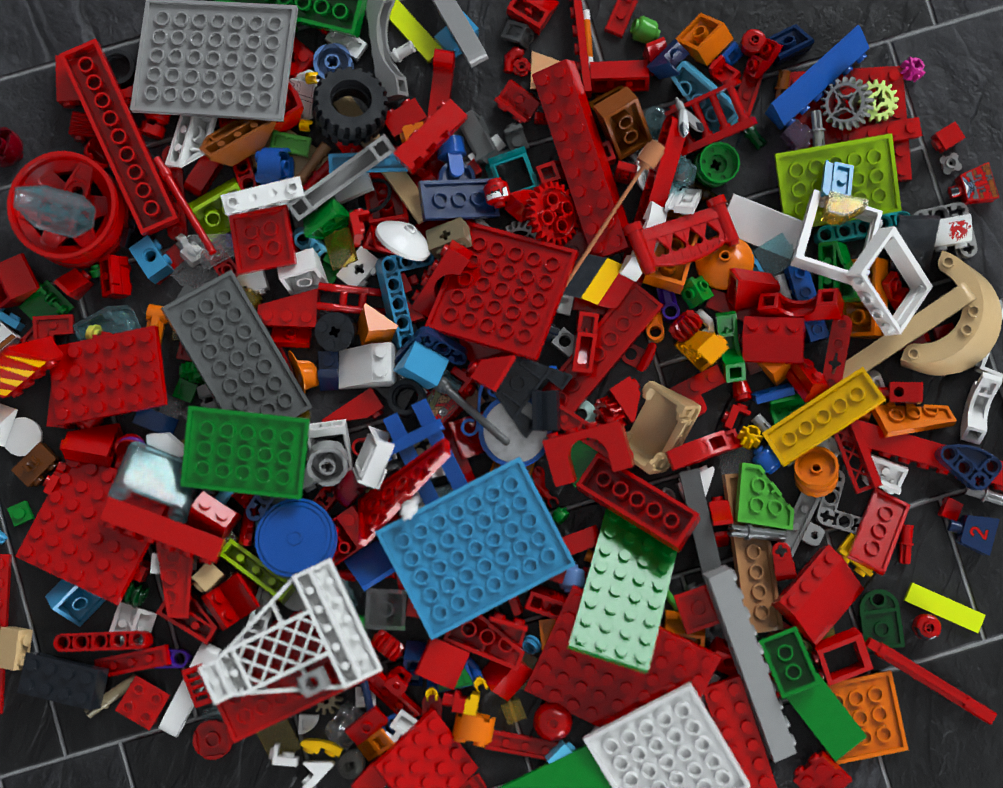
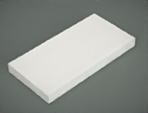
(760, 223)

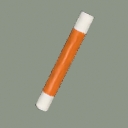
(586, 15)

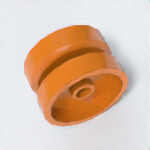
(816, 472)

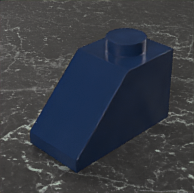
(412, 656)

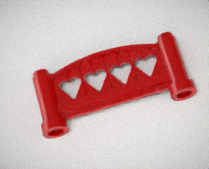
(644, 240)

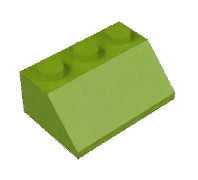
(210, 208)

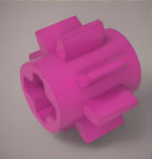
(912, 69)

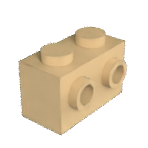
(13, 647)

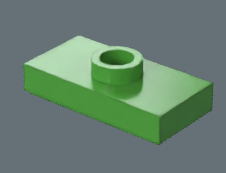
(297, 144)

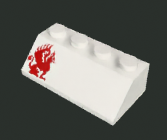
(954, 232)

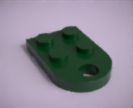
(881, 621)

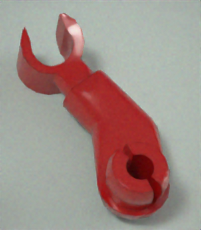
(539, 481)

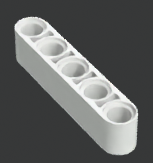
(182, 703)

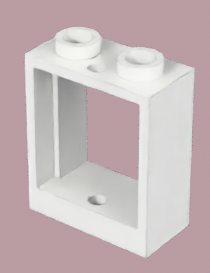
(332, 428)

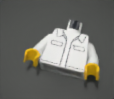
(305, 84)

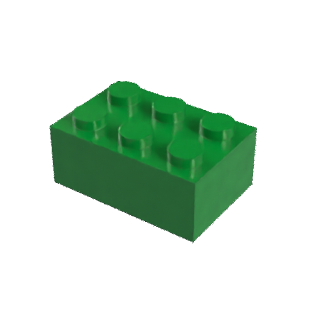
(789, 663)

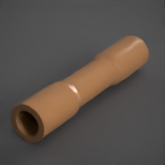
(316, 158)

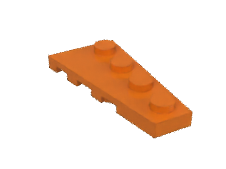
(910, 419)

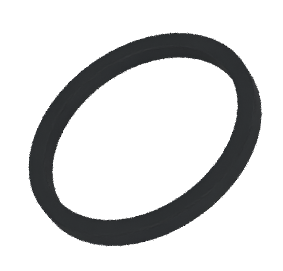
(386, 200)

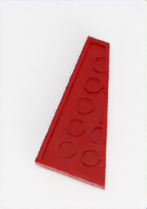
(381, 505)

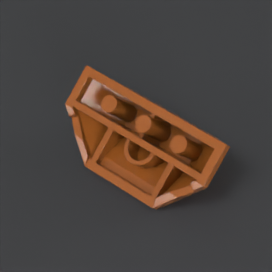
(237, 140)

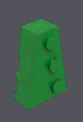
(836, 254)

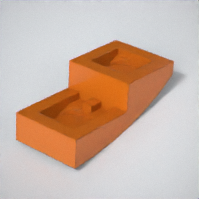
(375, 744)

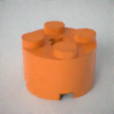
(474, 728)

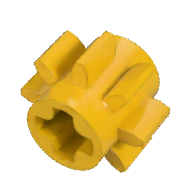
(750, 436)

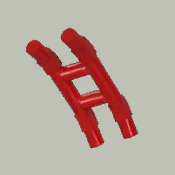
(344, 290)

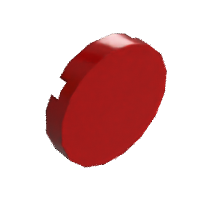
(212, 739)

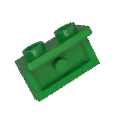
(783, 407)

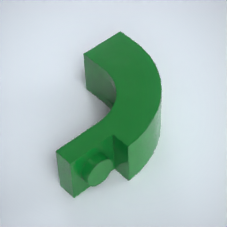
(731, 360)

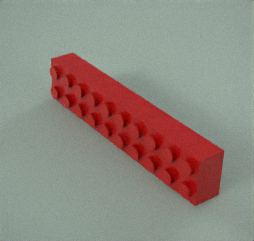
(120, 137)
(582, 156)

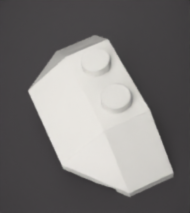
(188, 138)

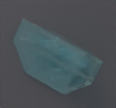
(55, 210)

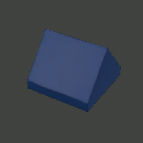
(732, 53)

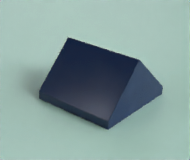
(794, 43)

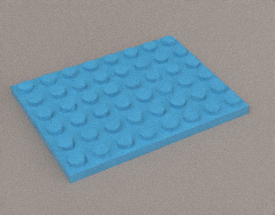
(475, 548)

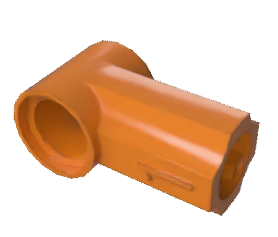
(156, 317)
(657, 323)

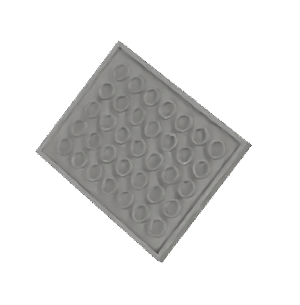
(214, 59)

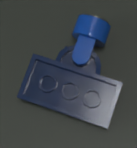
(456, 189)

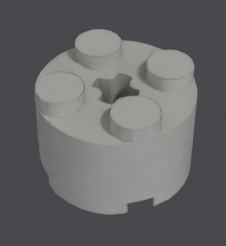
(324, 452)

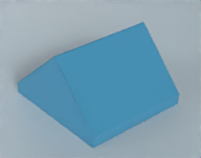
(422, 365)

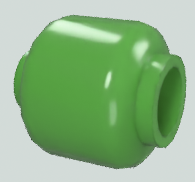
(644, 30)

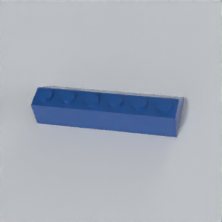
(817, 79)

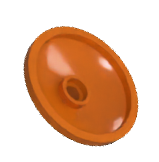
(716, 269)

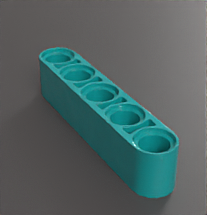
(852, 228)

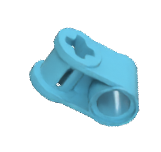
(317, 244)

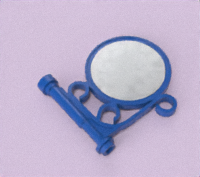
(528, 449)

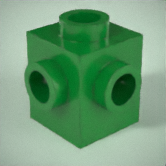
(696, 292)

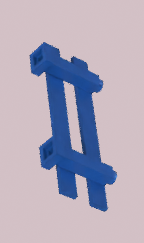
(405, 443)

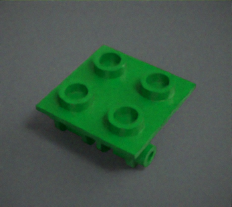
(46, 302)

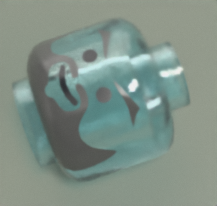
(684, 174)

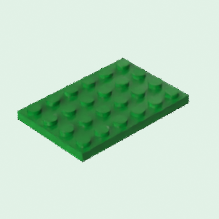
(245, 452)

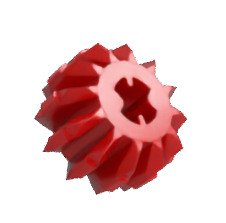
(685, 326)
(387, 645)

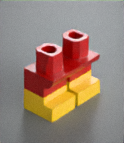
(462, 703)

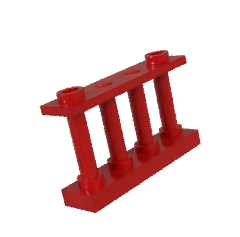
(726, 128)

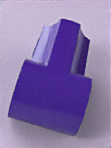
(669, 301)

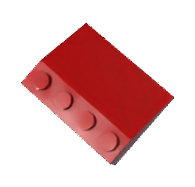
(819, 594)

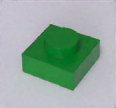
(185, 390)
(20, 513)

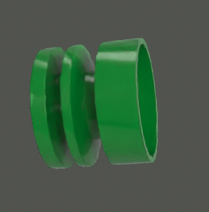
(722, 156)

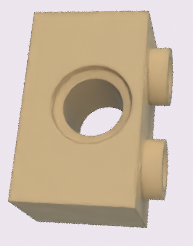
(208, 578)

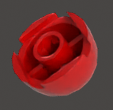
(552, 722)

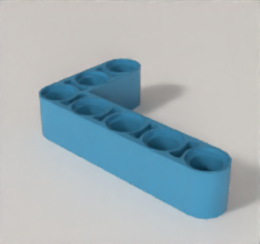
(397, 293)

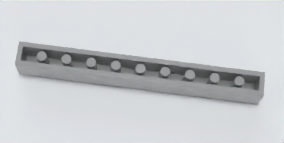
(749, 662)

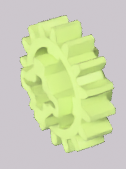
(884, 102)

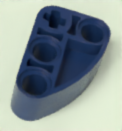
(975, 464)

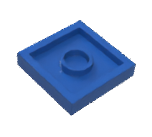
(370, 565)

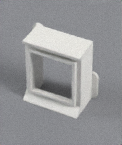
(373, 458)

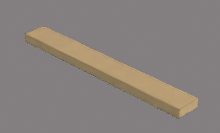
(399, 181)

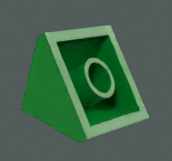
(325, 220)

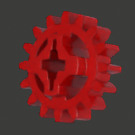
(605, 408)

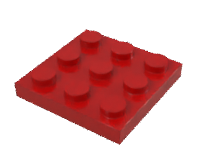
(262, 239)

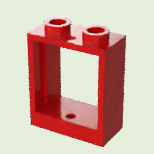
(851, 635)

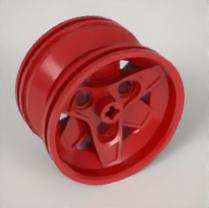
(82, 171)

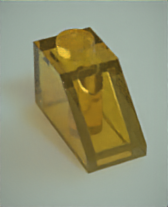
(841, 208)

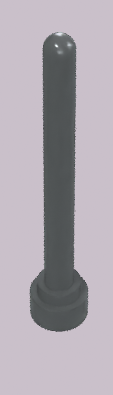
(446, 388)

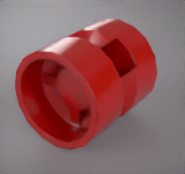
(154, 131)

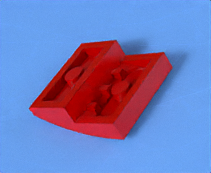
(442, 663)

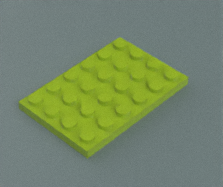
(873, 174)

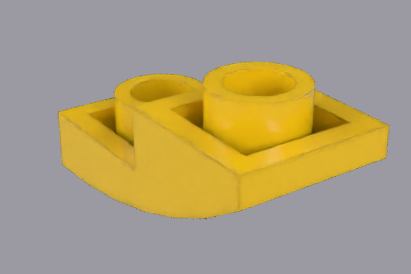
(314, 745)

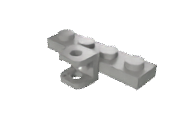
(802, 526)

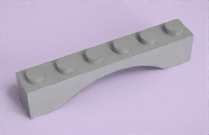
(385, 70)
(341, 177)

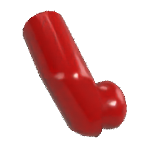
(510, 57)

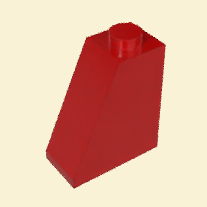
(747, 285)
(92, 444)

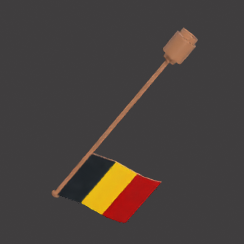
(598, 277)

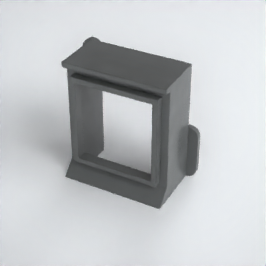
(479, 138)

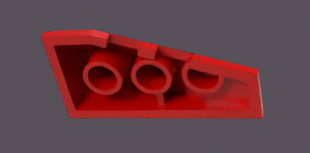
(486, 641)

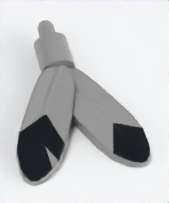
(685, 119)

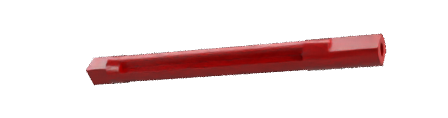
(931, 681)

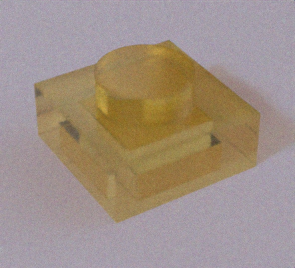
(513, 711)

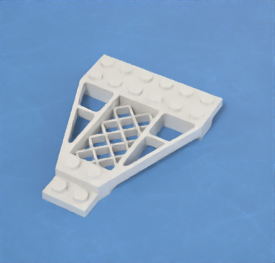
(335, 622)

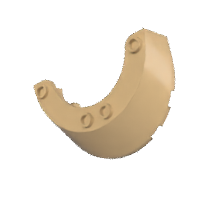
(973, 334)

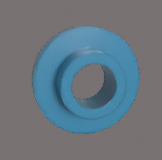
(531, 644)

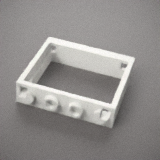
(869, 215)
(909, 269)

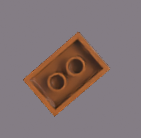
(623, 122)

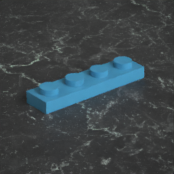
(389, 164)

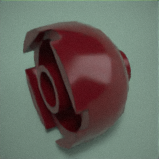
(10, 147)
(348, 489)

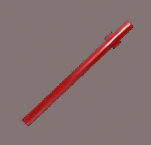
(166, 175)

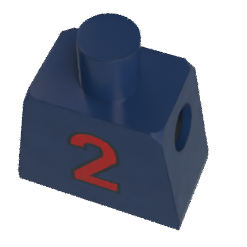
(975, 532)

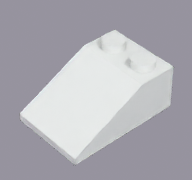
(367, 366)

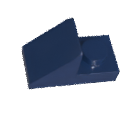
(665, 63)
(328, 370)

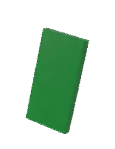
(827, 719)

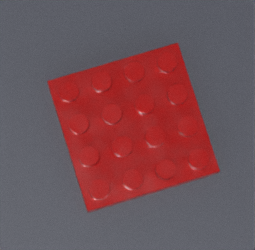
(426, 757)

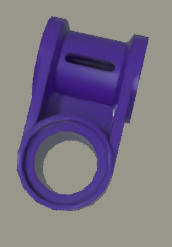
(174, 652)

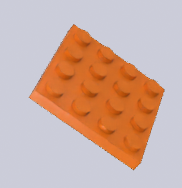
(875, 708)

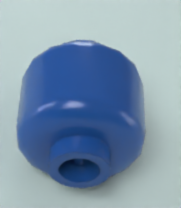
(766, 458)

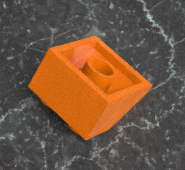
(705, 38)

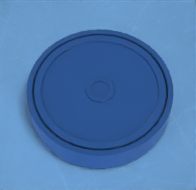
(295, 537)

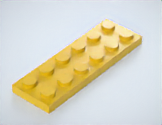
(823, 416)

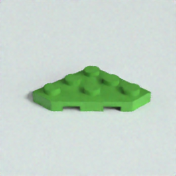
(760, 500)

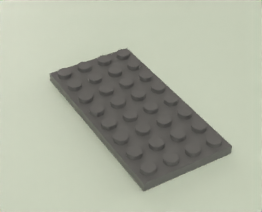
(234, 350)

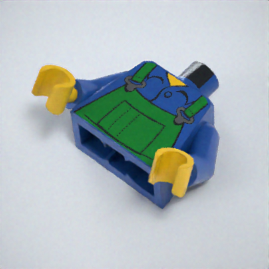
(469, 676)

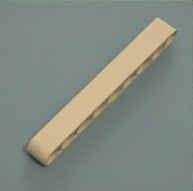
(917, 326)

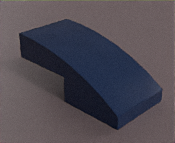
(155, 421)

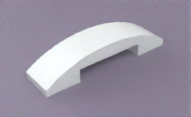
(653, 216)

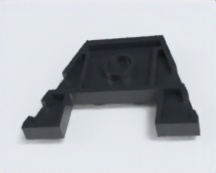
(518, 386)

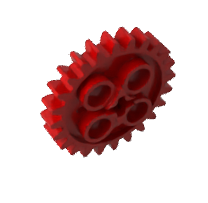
(552, 213)

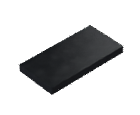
(920, 236)

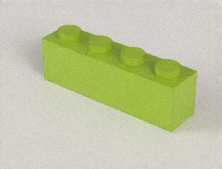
(255, 570)

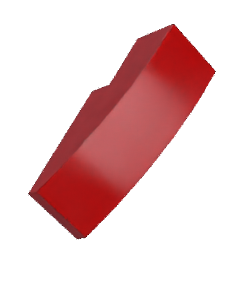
(584, 341)

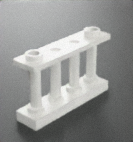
(262, 196)

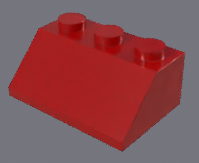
(773, 339)

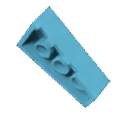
(694, 84)

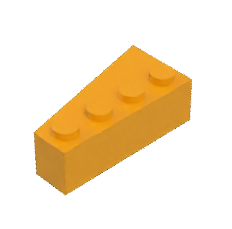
(702, 349)

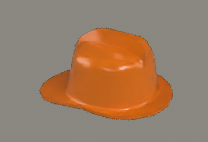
(305, 372)

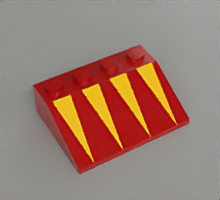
(25, 363)

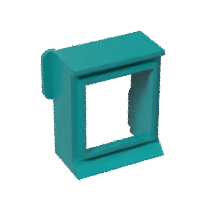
(510, 156)

